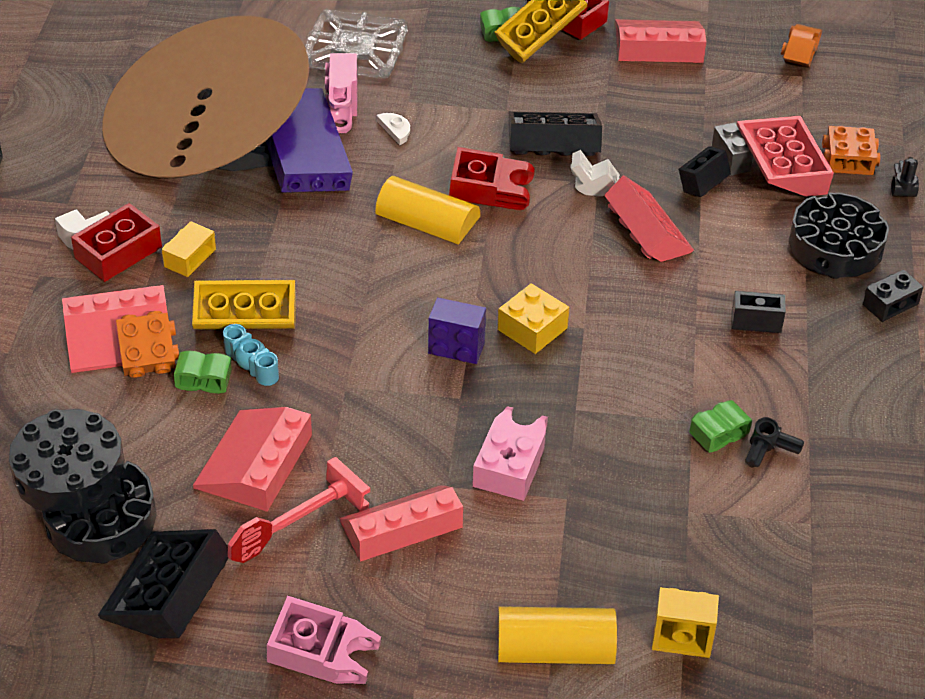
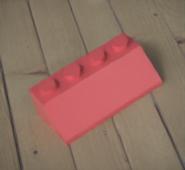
(646, 221)
(403, 521)

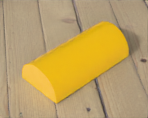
(536, 25)
(426, 209)
(246, 303)
(557, 635)

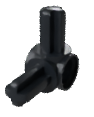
(905, 181)
(763, 443)

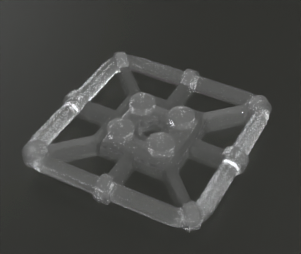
(366, 40)

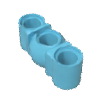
(251, 354)

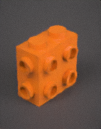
(851, 150)
(147, 344)

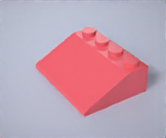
(660, 41)
(788, 154)
(93, 326)
(256, 456)

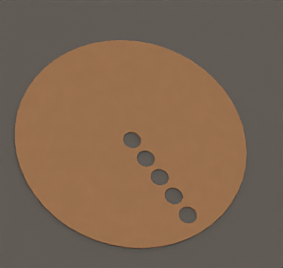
(255, 83)

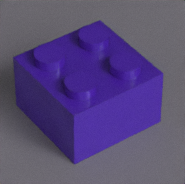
(456, 330)

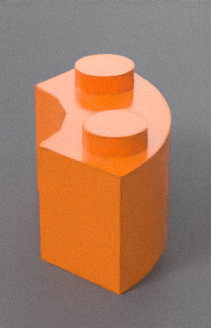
(801, 45)

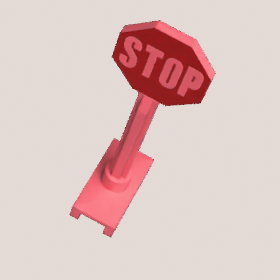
(256, 533)

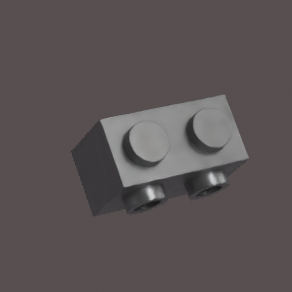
(738, 153)

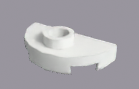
(395, 126)

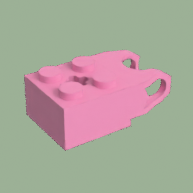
(342, 88)
(510, 456)
(319, 642)

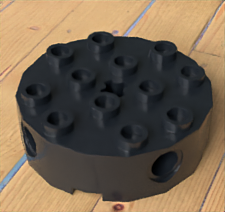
(838, 235)
(67, 461)
(108, 529)

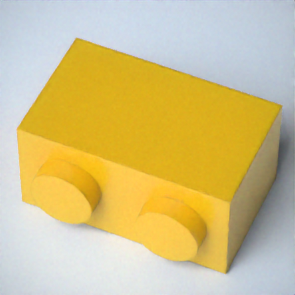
(189, 249)

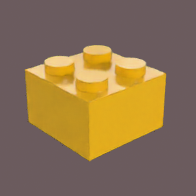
(533, 318)
(685, 622)

